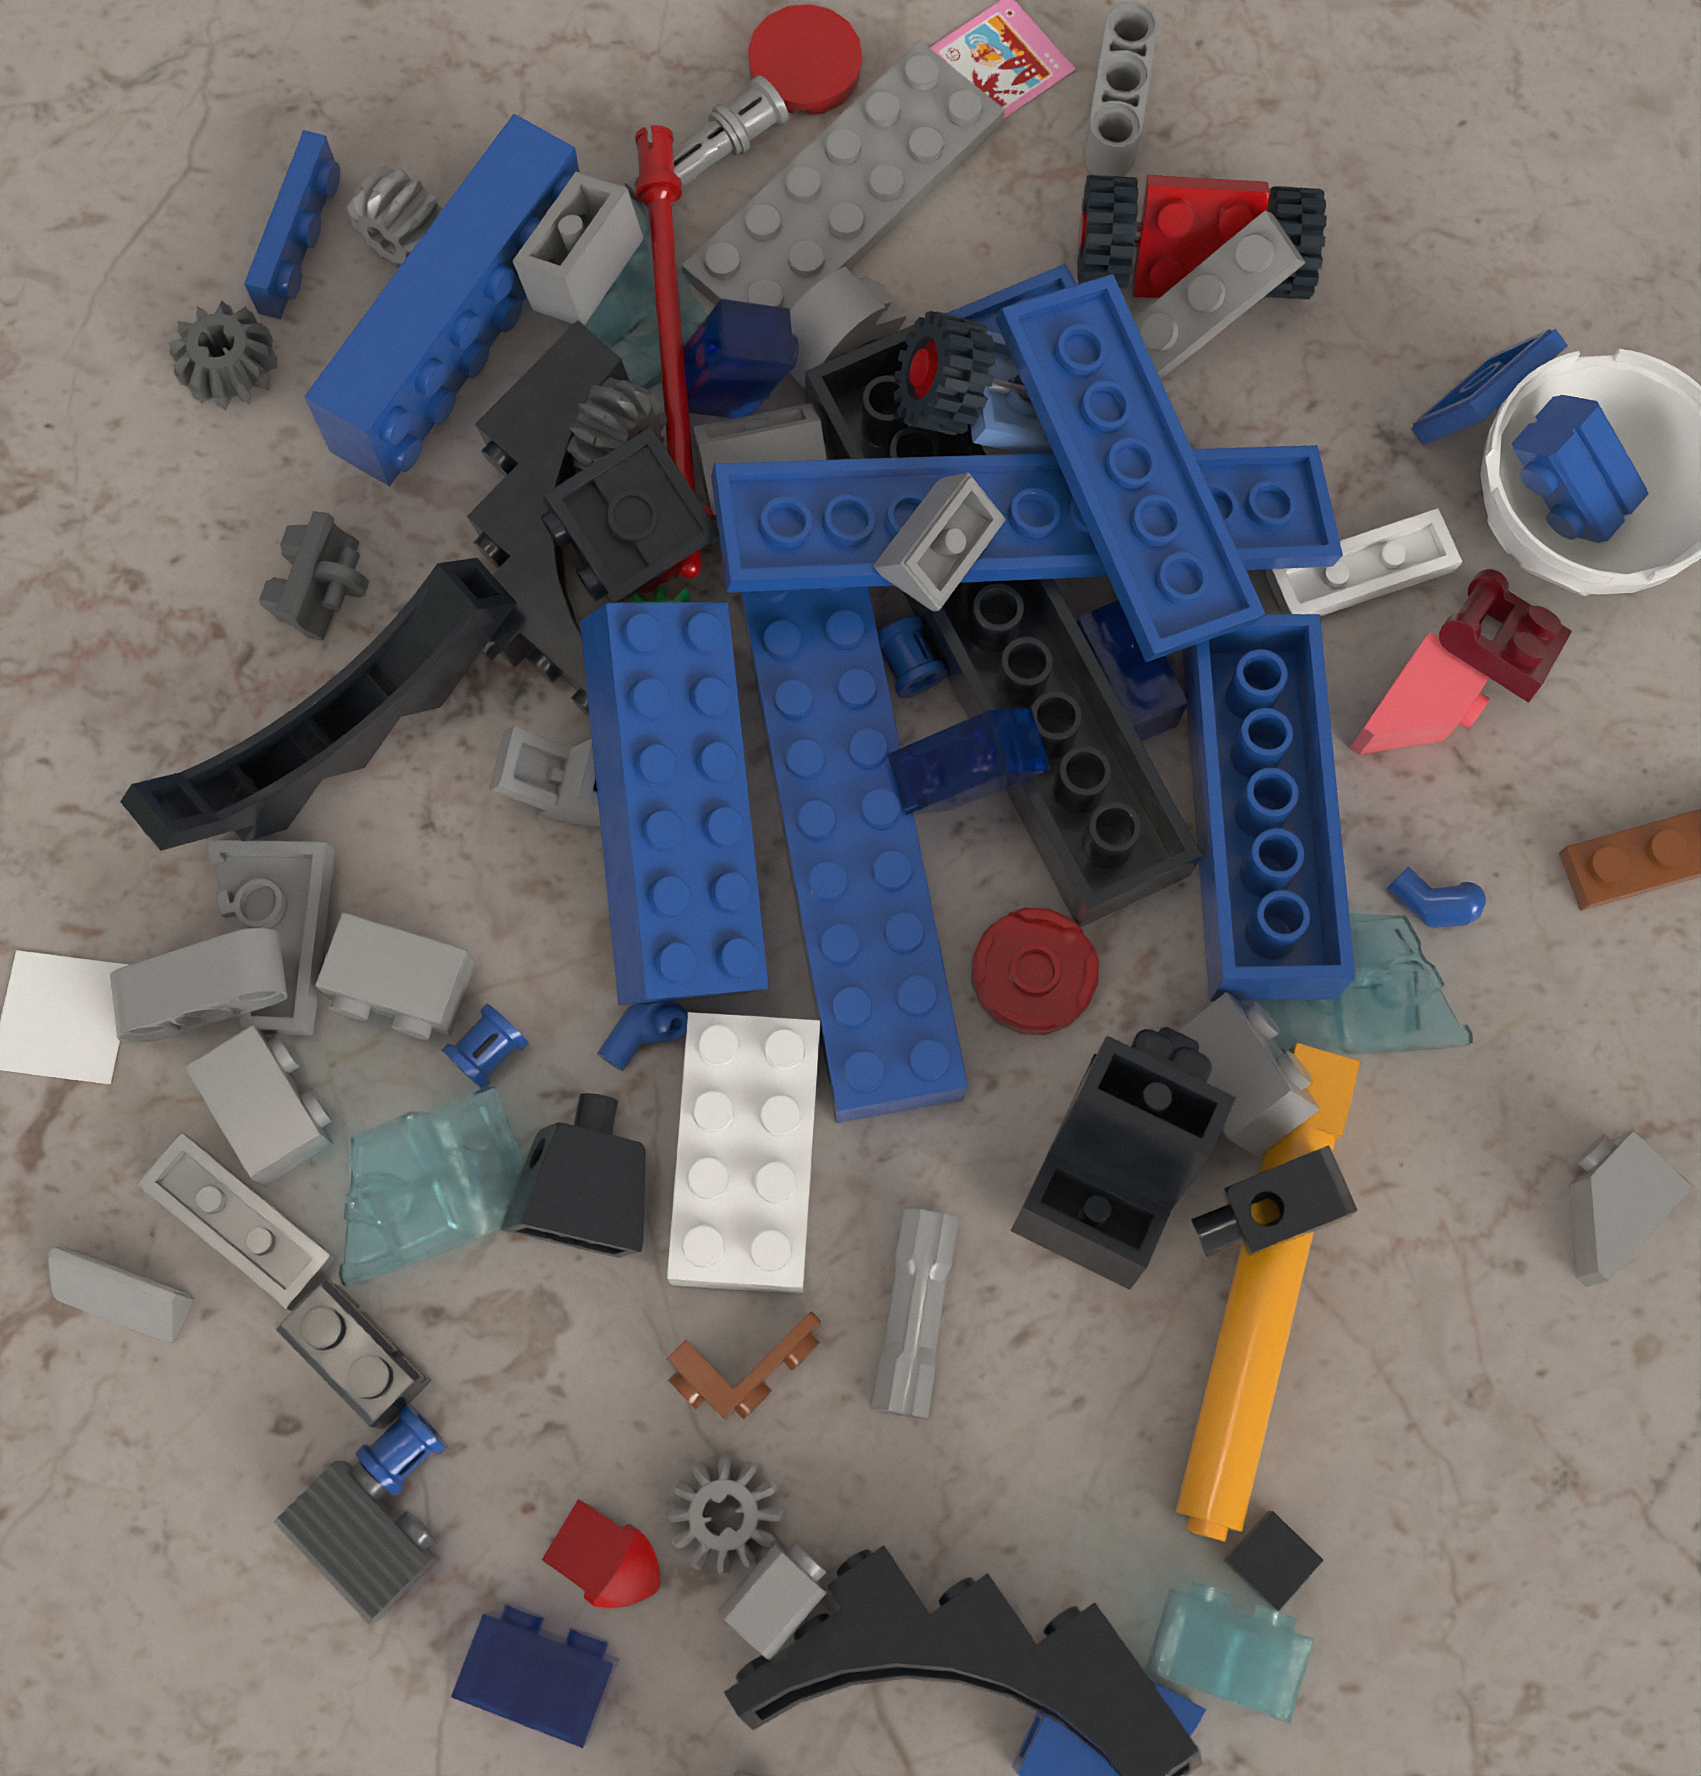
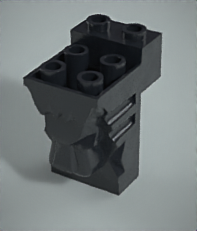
(1125, 1154)

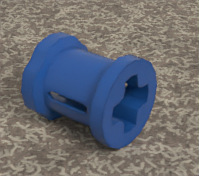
(910, 657)
(489, 1025)
(401, 1449)

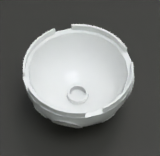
(1659, 426)

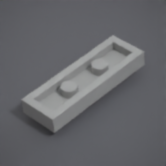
(1217, 292)
(236, 1221)

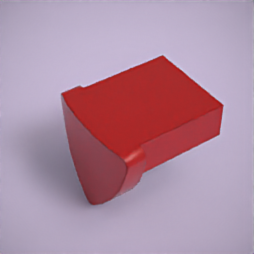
(604, 1559)

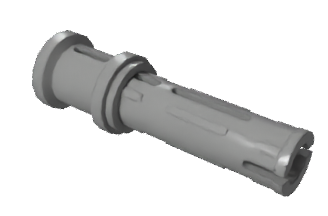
(727, 132)

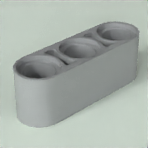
(1123, 67)
(198, 985)

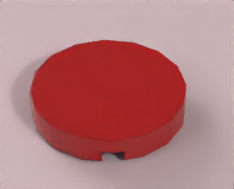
(807, 57)
(1034, 971)

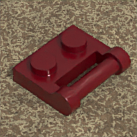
(1521, 648)

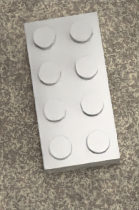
(744, 1153)

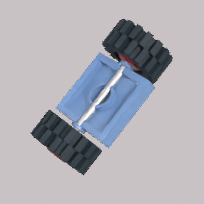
(966, 376)

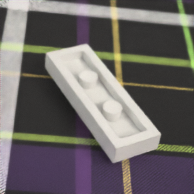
(1370, 567)

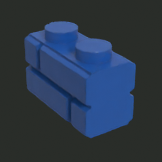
(1579, 469)

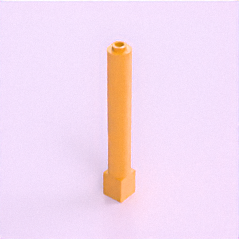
(1257, 1327)

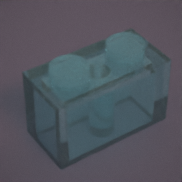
(1230, 1653)

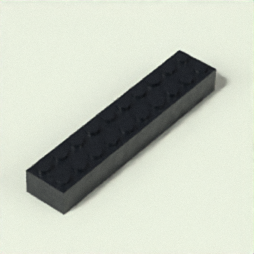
(1014, 645)

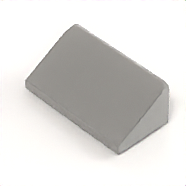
(941, 540)
(117, 1294)

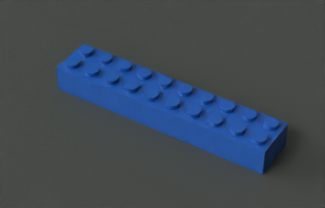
(852, 853)

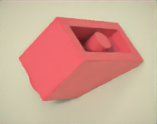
(1424, 701)

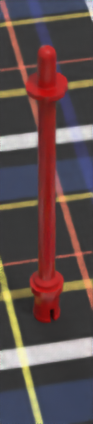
(659, 190)

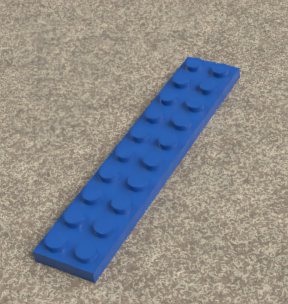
(834, 518)

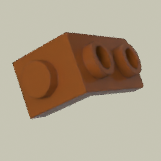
(700, 1381)

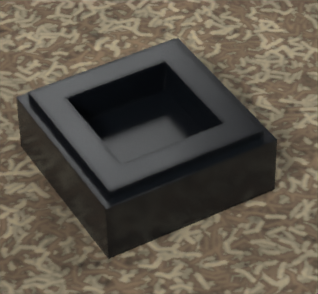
(1273, 1560)

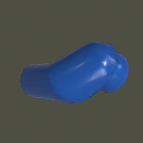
(1439, 906)
(643, 1025)

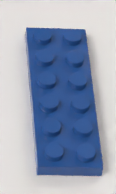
(1129, 467)

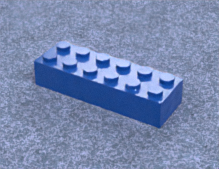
(440, 308)
(673, 801)
(1268, 813)

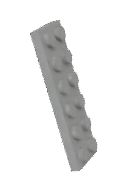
(848, 185)

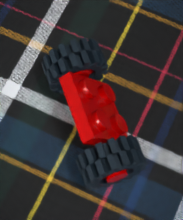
(1187, 223)

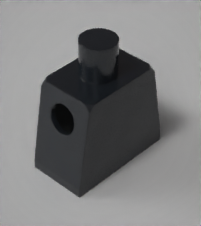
(582, 1184)
(1308, 1195)

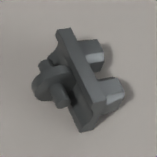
(320, 575)

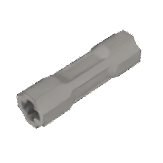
(915, 1311)

